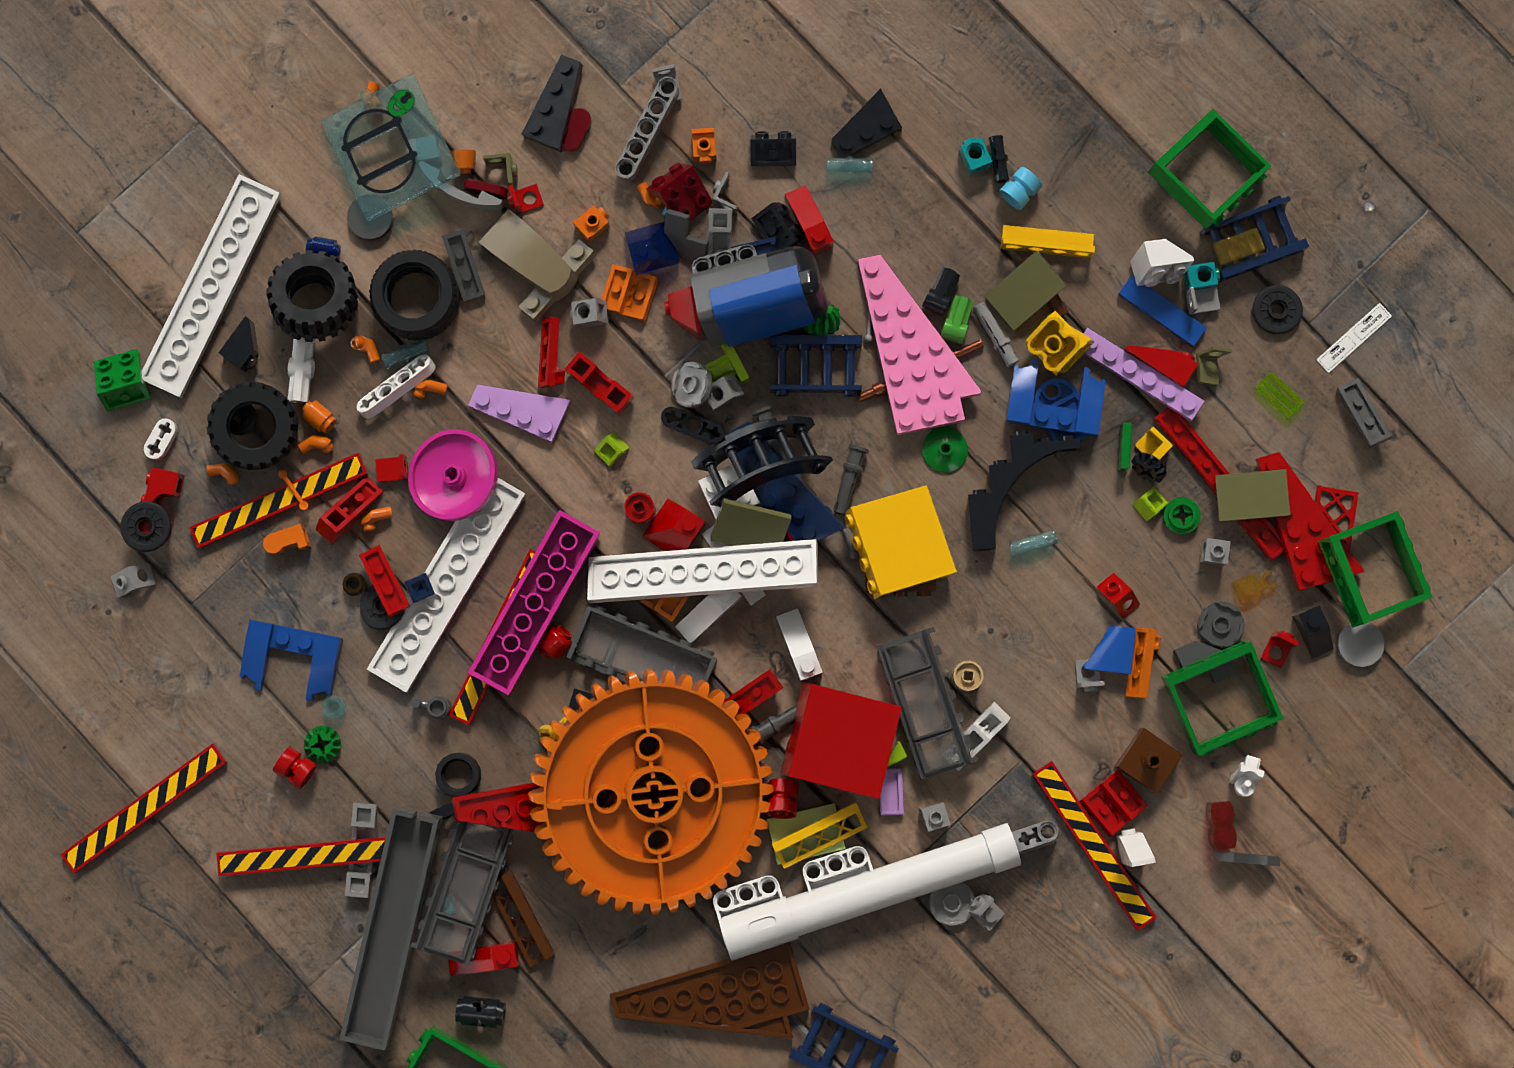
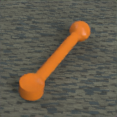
(303, 505)

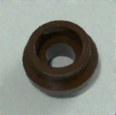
(347, 584)

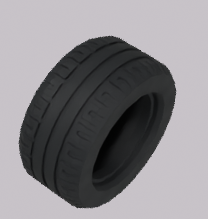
(391, 272)

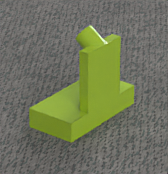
(728, 365)

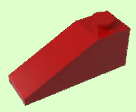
(810, 220)
(1170, 363)
(348, 510)
(488, 959)

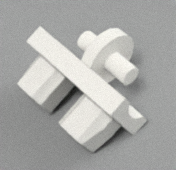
(1247, 776)

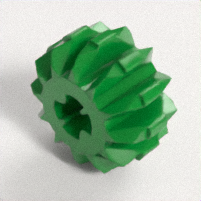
(826, 324)

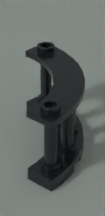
(753, 436)

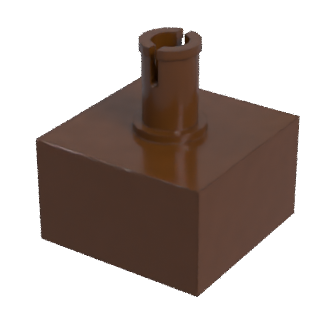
(1148, 760)

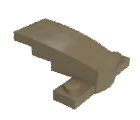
(536, 262)

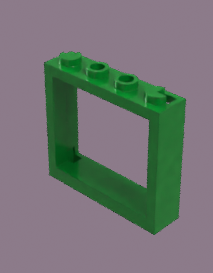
(1235, 144)
(1345, 579)
(1245, 730)
(427, 1038)

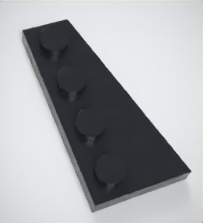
(551, 114)

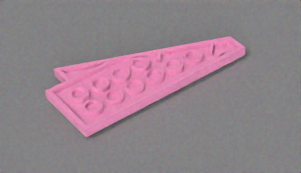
(916, 363)

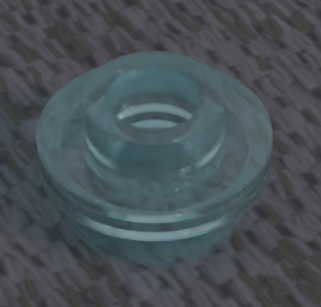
(327, 706)

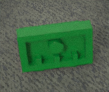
(120, 380)

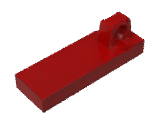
(548, 372)
(384, 581)
(756, 692)

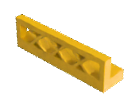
(1047, 241)
(815, 827)

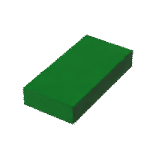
(1124, 452)

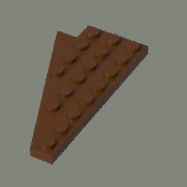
(727, 995)

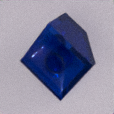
(651, 248)

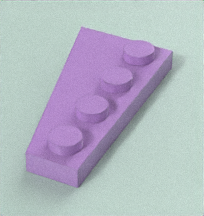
(526, 411)

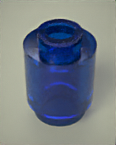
(324, 244)

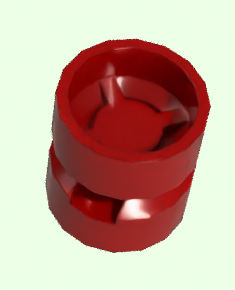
(640, 508)
(294, 767)
(782, 798)

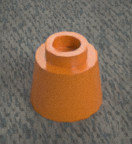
(464, 160)

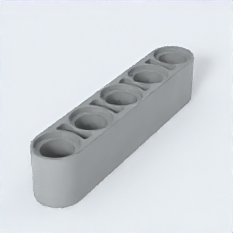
(650, 118)

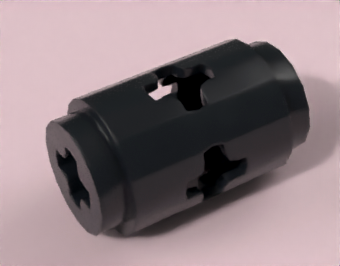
(490, 1014)

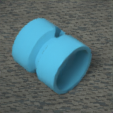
(1022, 186)

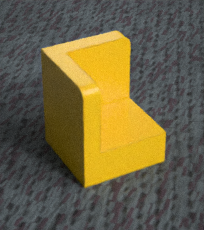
(1153, 443)

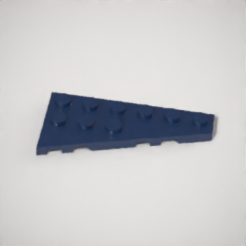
(791, 496)

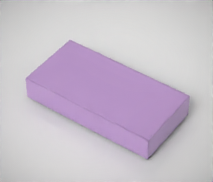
(892, 793)

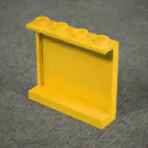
(899, 541)

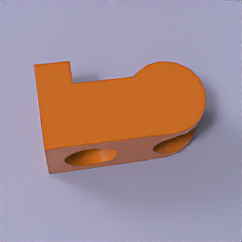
(279, 541)

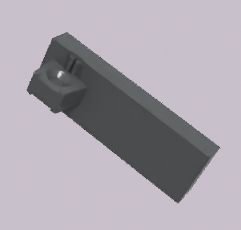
(463, 265)
(1363, 413)

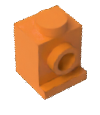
(704, 135)
(588, 230)

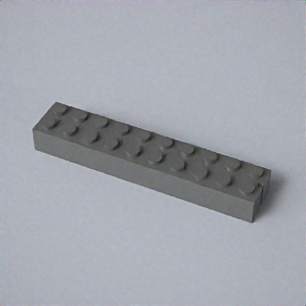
(391, 928)

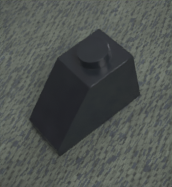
(242, 346)
(1314, 631)

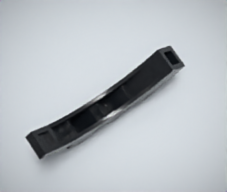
(1024, 454)

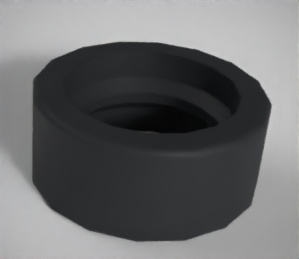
(440, 774)

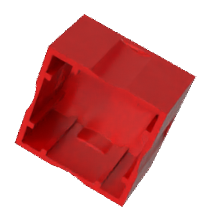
(841, 740)

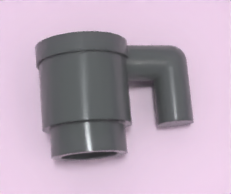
(437, 707)

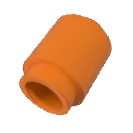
(318, 416)

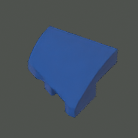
(1114, 651)

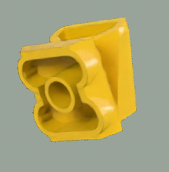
(1058, 343)

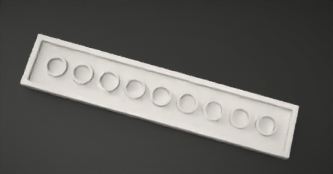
(210, 286)
(703, 571)
(451, 577)

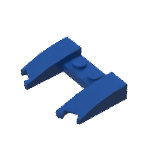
(1081, 421)
(322, 647)

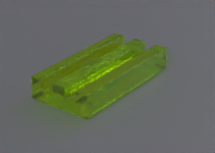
(1273, 401)

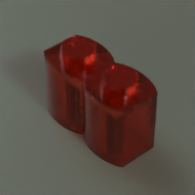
(1221, 831)

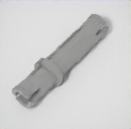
(995, 333)

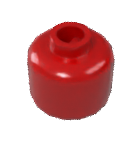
(555, 642)

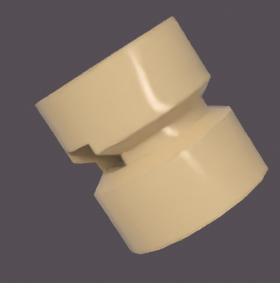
(967, 676)

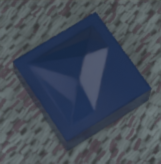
(419, 587)

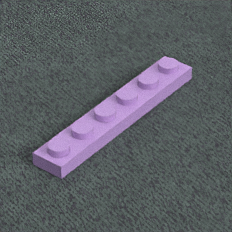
(1143, 376)

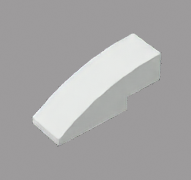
(985, 727)

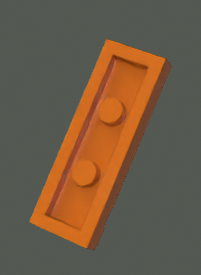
(1144, 645)

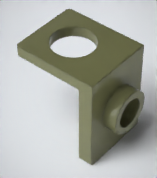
(504, 158)
(1208, 365)

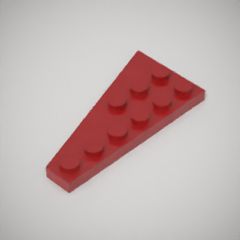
(1303, 530)
(498, 808)

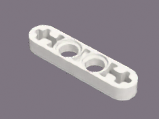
(370, 407)

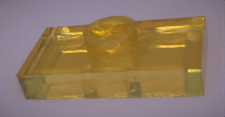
(1238, 246)

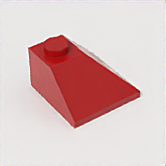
(683, 311)
(674, 527)

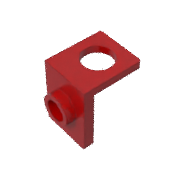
(516, 198)
(392, 469)
(1118, 593)
(1285, 642)

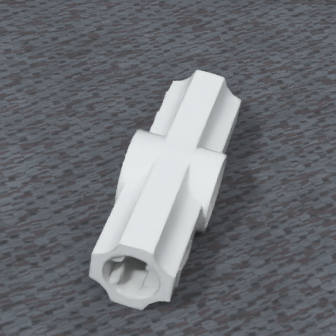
(301, 371)

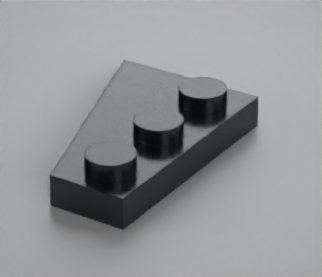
(868, 126)

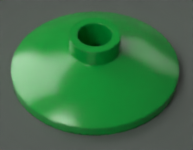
(936, 457)

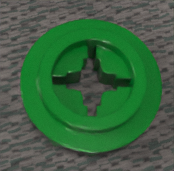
(1188, 506)
(331, 750)

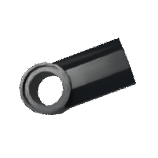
(939, 295)

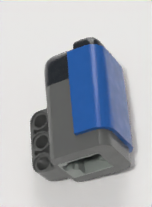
(756, 295)

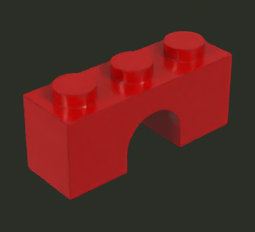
(599, 384)
(160, 485)

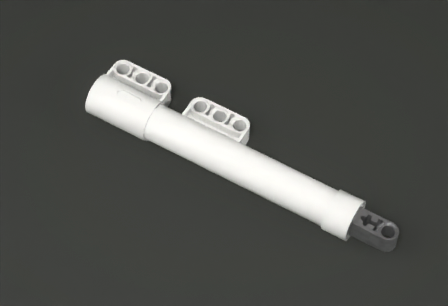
(860, 889)

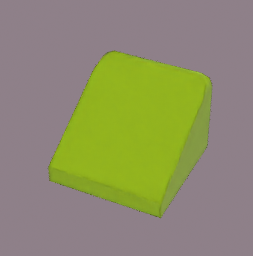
(611, 448)
(1150, 503)
(897, 754)

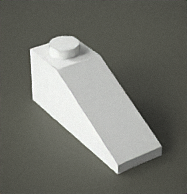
(706, 614)
(799, 644)
(1134, 848)

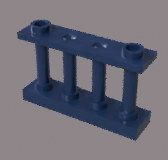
(1271, 253)
(827, 344)
(803, 1053)

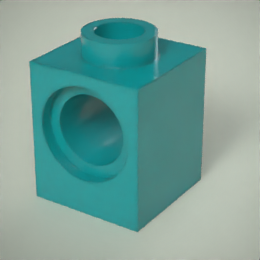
(975, 165)
(1191, 276)

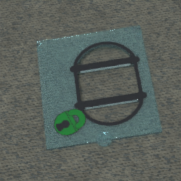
(427, 148)

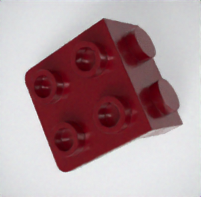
(681, 190)

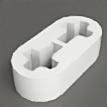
(155, 437)

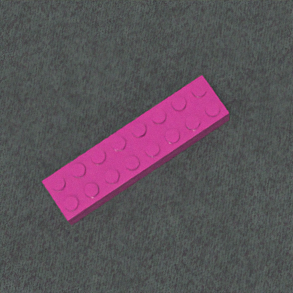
(534, 603)

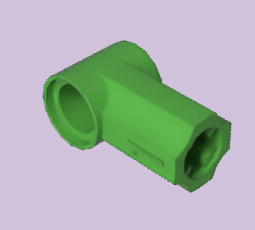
(956, 324)

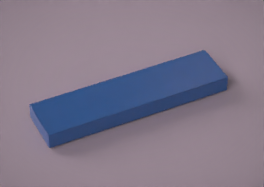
(1162, 311)

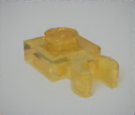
(1250, 587)

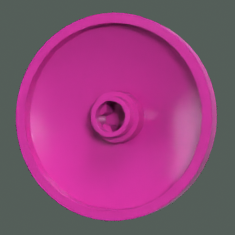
(453, 475)

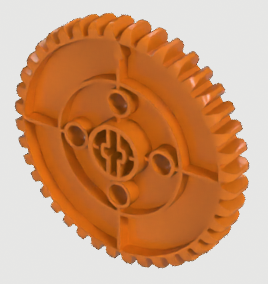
(600, 751)

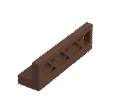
(529, 919)

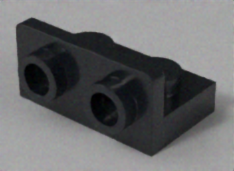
(773, 149)
(775, 221)

